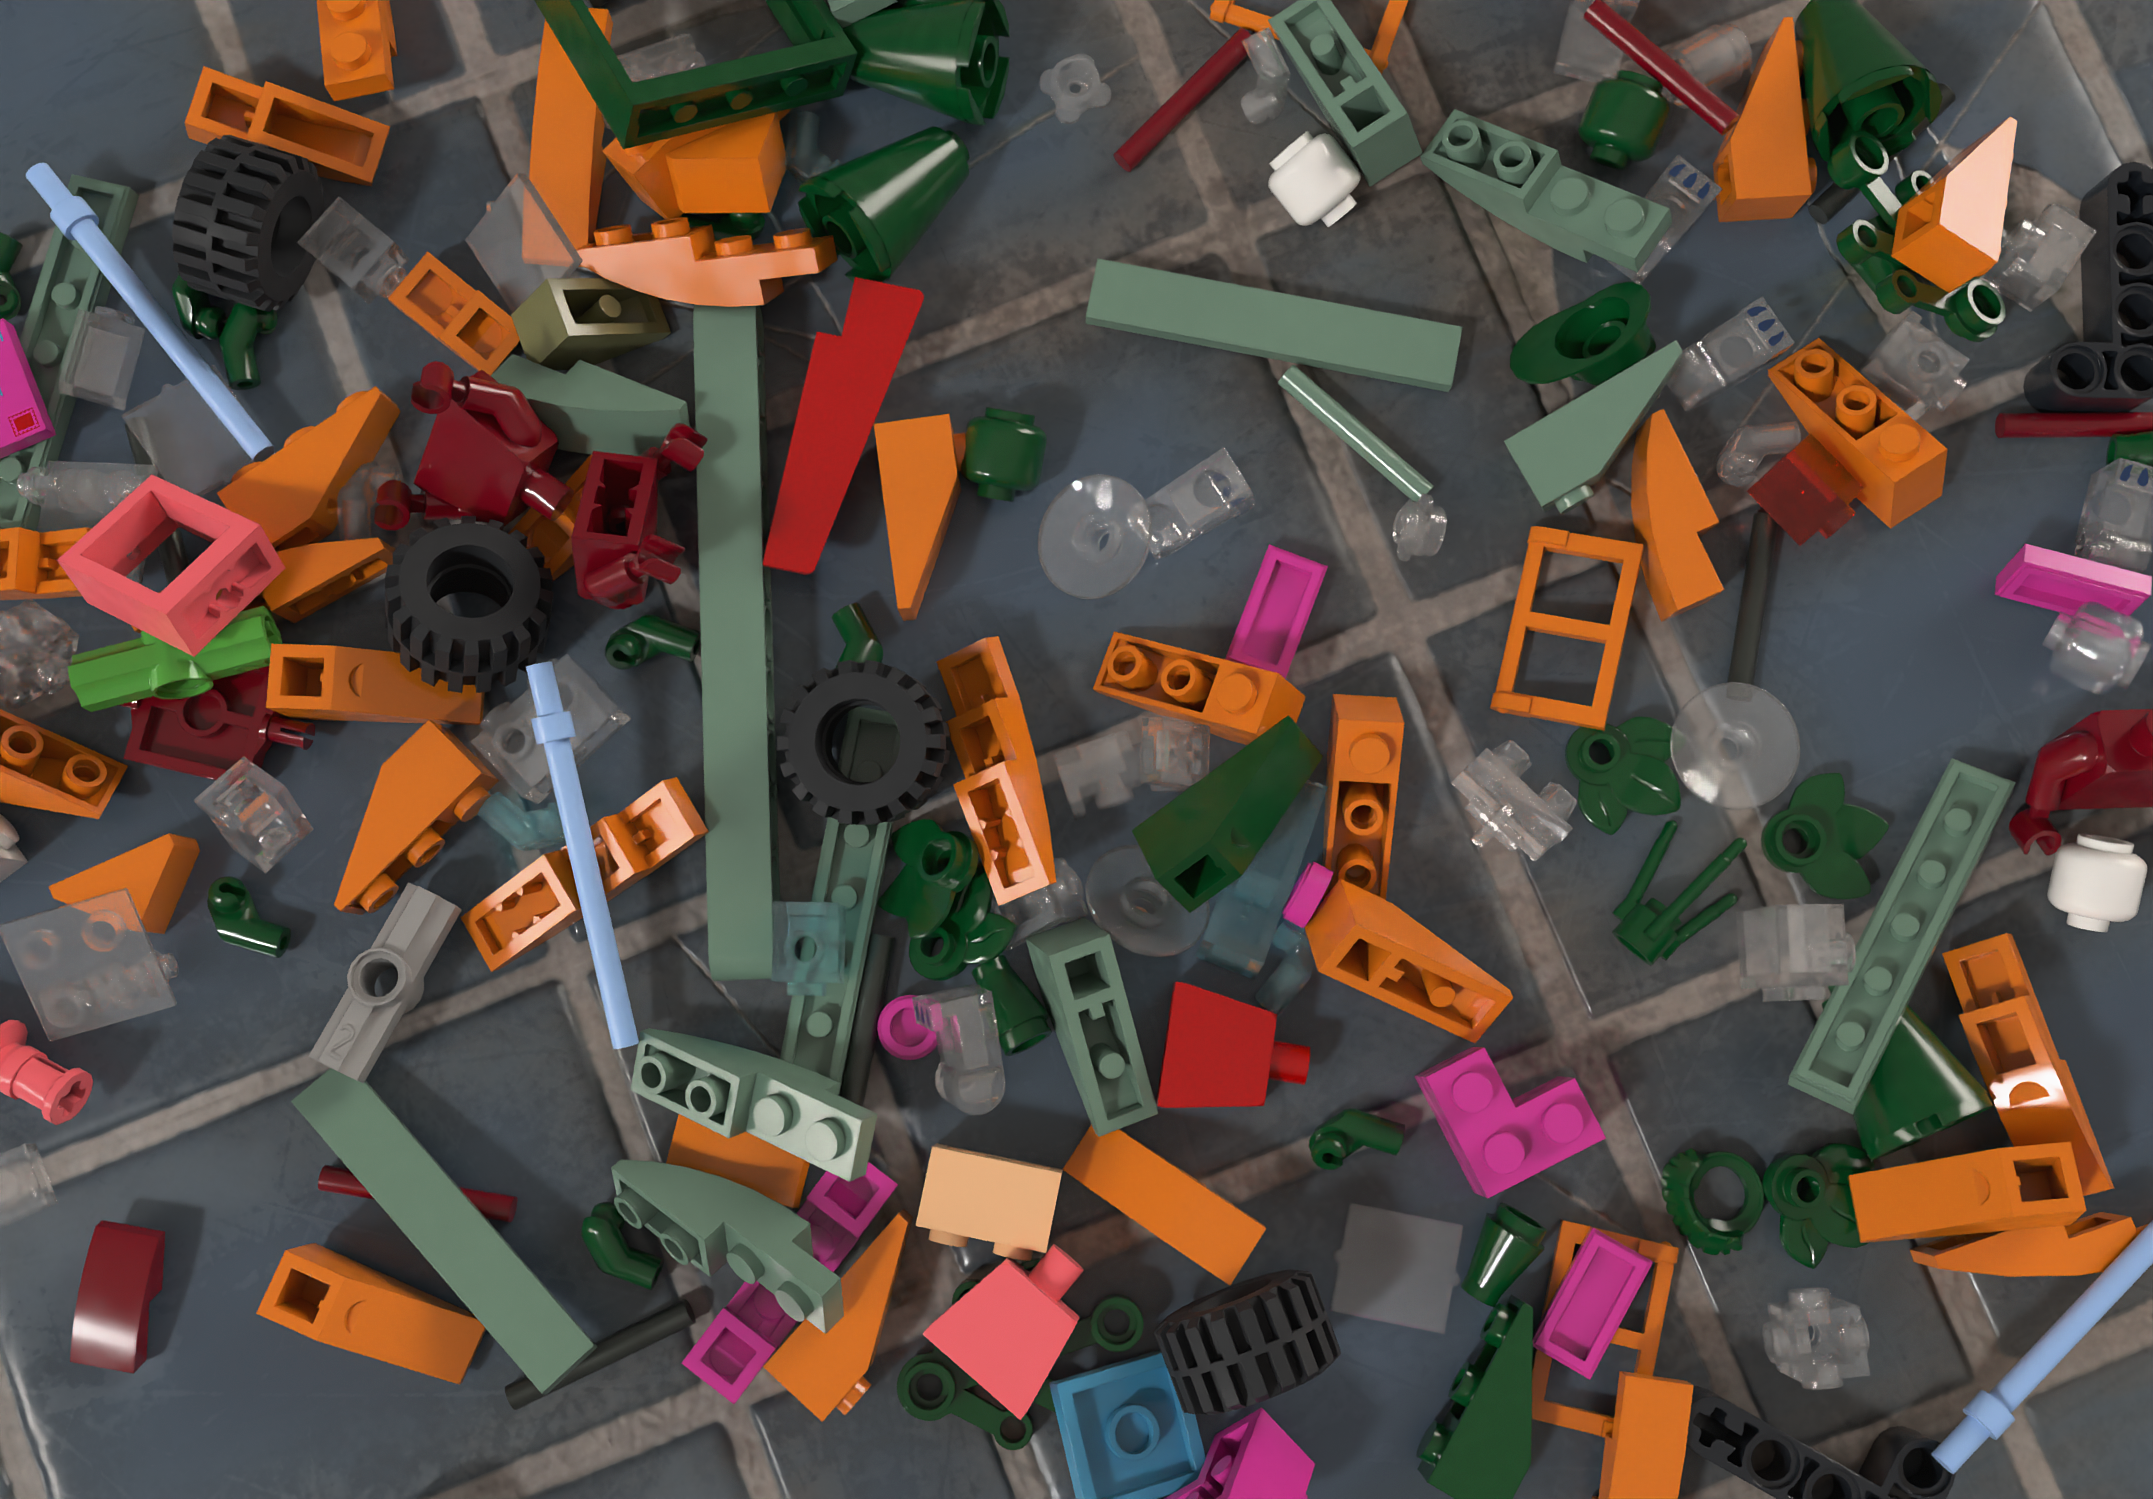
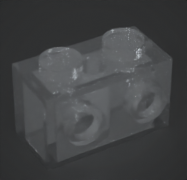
(510, 739)
(1794, 950)

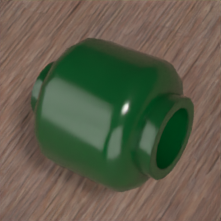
(1624, 119)
(1003, 453)

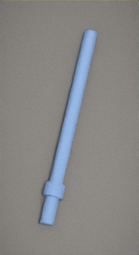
(80, 223)
(554, 730)
(1991, 1412)

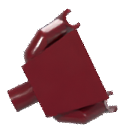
(481, 458)
(617, 521)
(2090, 766)

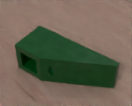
(1225, 818)
(1486, 1435)

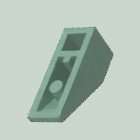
(1347, 88)
(1582, 439)
(1093, 1022)

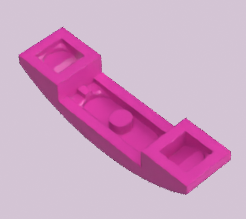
(753, 1321)

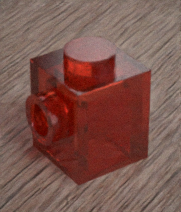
(1807, 491)

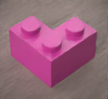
(1502, 1137)
(1252, 1462)

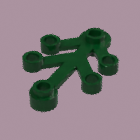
(1968, 310)
(983, 1414)

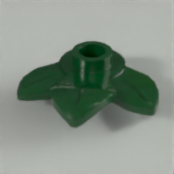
(1631, 778)
(1830, 837)
(934, 872)
(968, 933)
(1824, 1205)

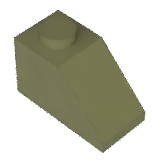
(586, 322)

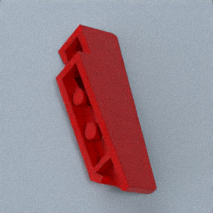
(835, 417)

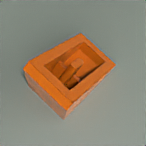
(730, 168)
(151, 872)

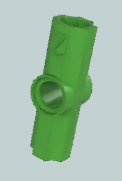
(158, 669)

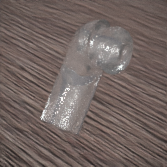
(1272, 79)
(1748, 447)

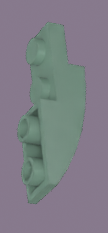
(1541, 197)
(755, 1094)
(721, 1221)

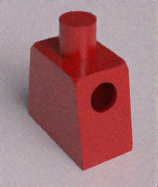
(1223, 1052)

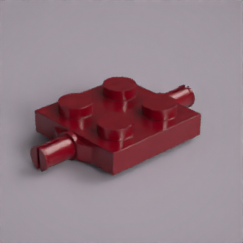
(213, 729)

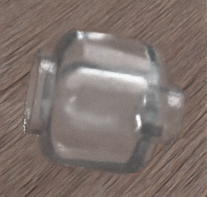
(2096, 648)

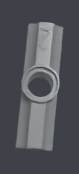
(363, 1020)

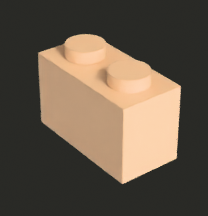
(988, 1201)

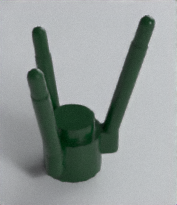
(1651, 928)

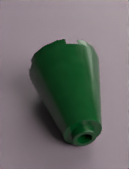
(936, 56)
(1861, 78)
(885, 199)
(1914, 1091)

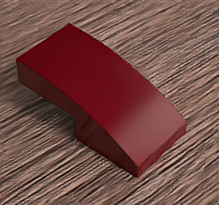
(115, 1294)

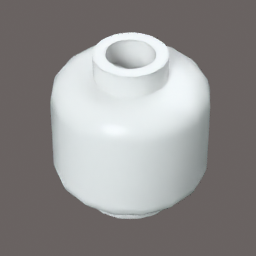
(1314, 179)
(2097, 881)

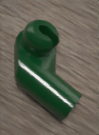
(240, 922)

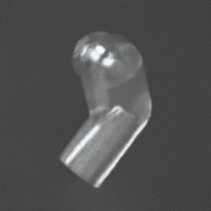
(358, 498)

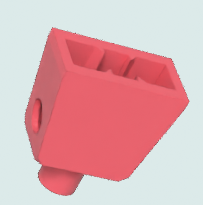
(1011, 1327)

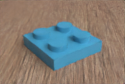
(1127, 1431)

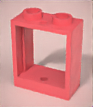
(187, 610)

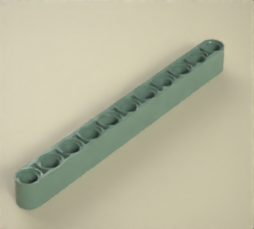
(736, 642)

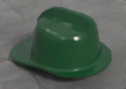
(1588, 339)

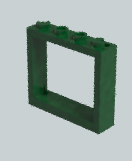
(713, 94)

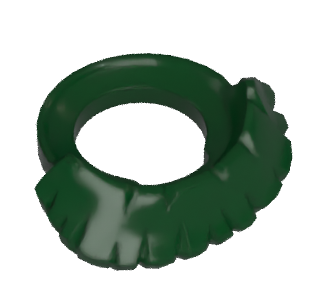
(1680, 1180)

